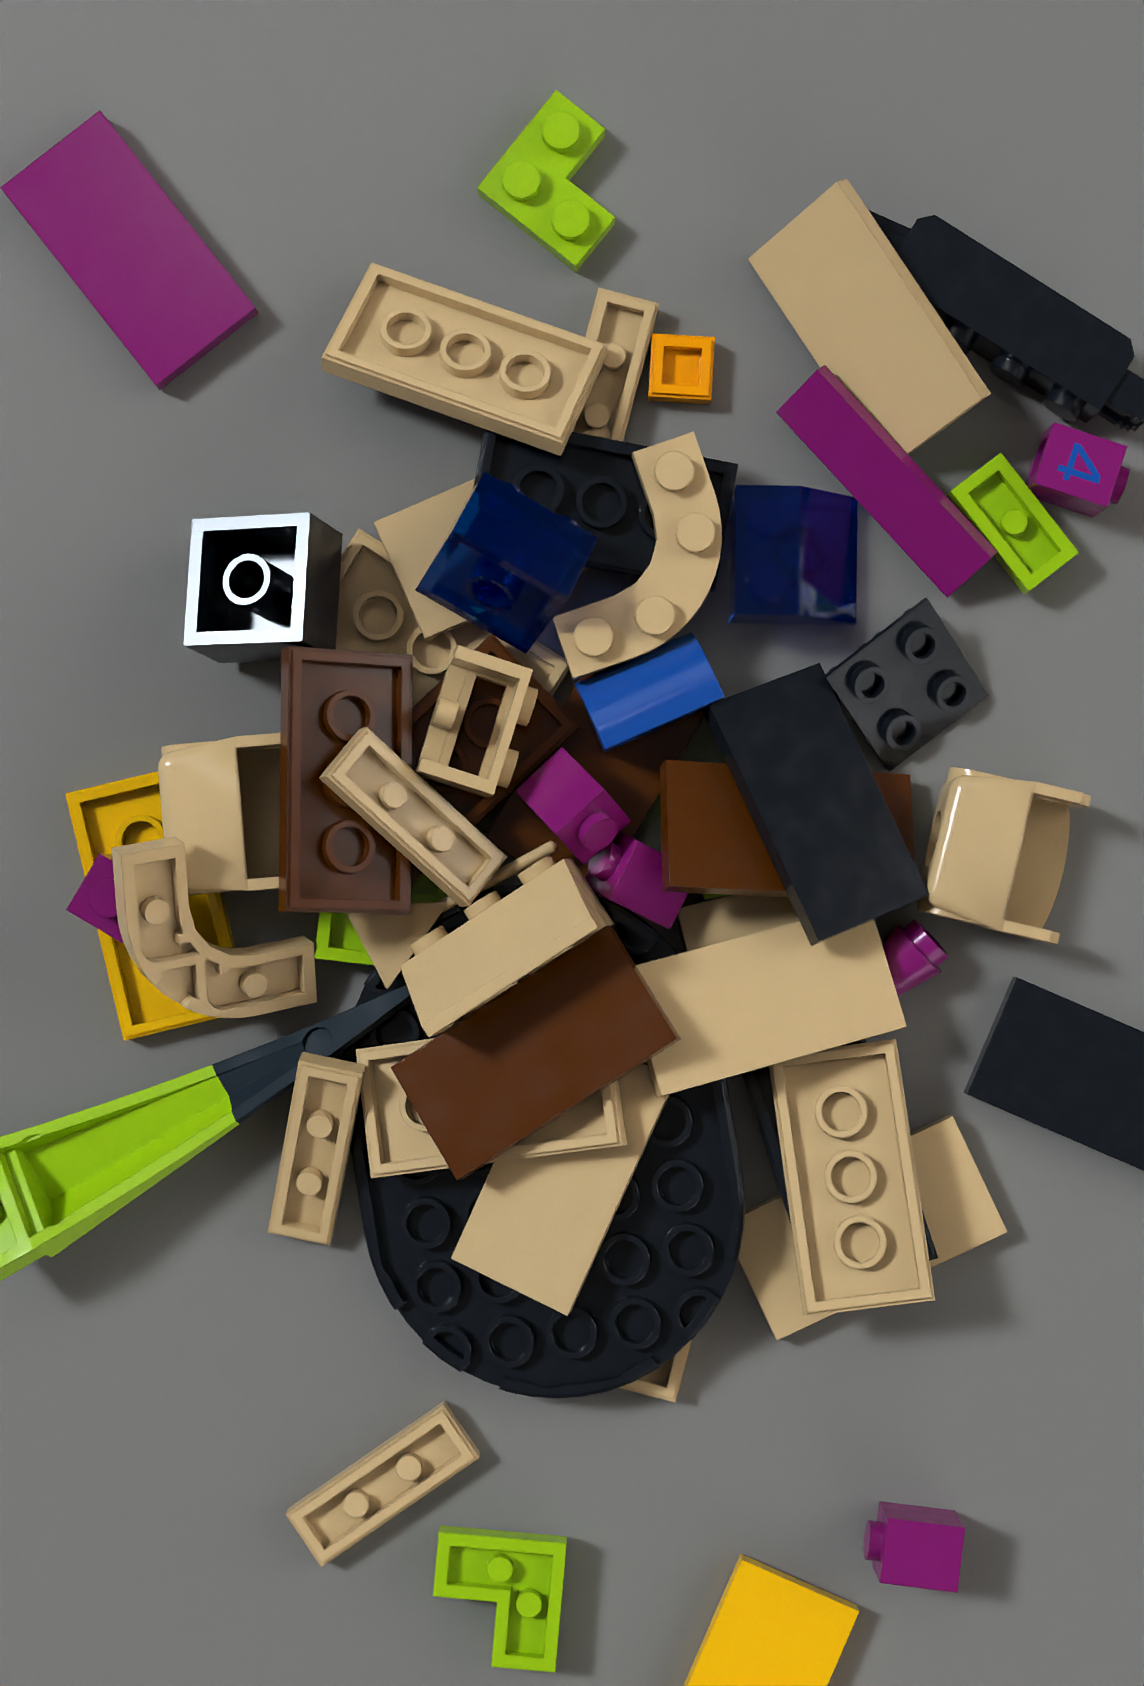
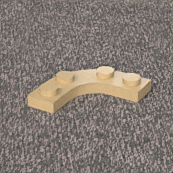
(679, 572)
(177, 959)

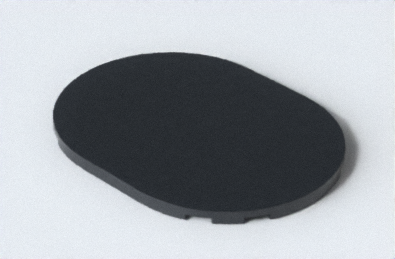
(653, 1273)

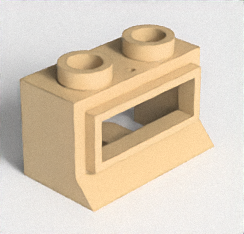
(449, 711)

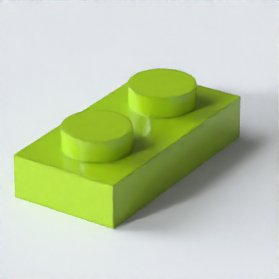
(1013, 522)

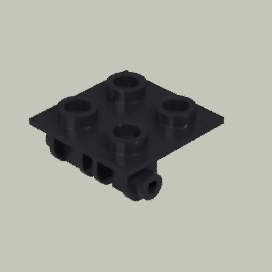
(906, 684)

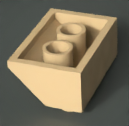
(501, 943)

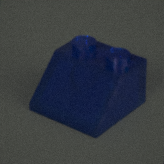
(793, 556)
(507, 563)

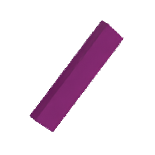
(886, 481)

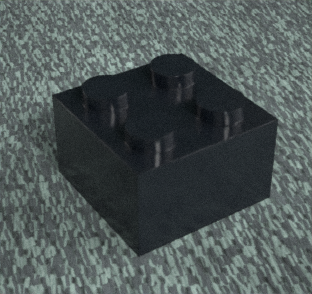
(262, 586)

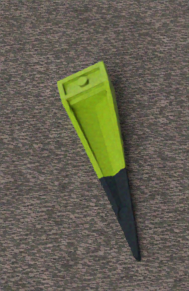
(92, 1163)

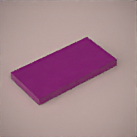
(129, 250)

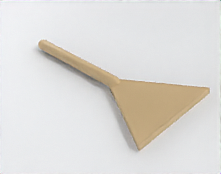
(390, 936)

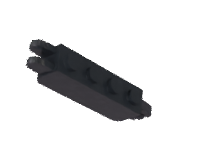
(1021, 324)

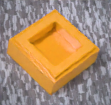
(681, 368)

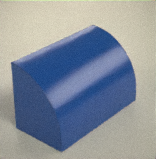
(649, 692)

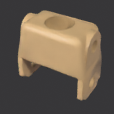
(225, 810)
(998, 852)

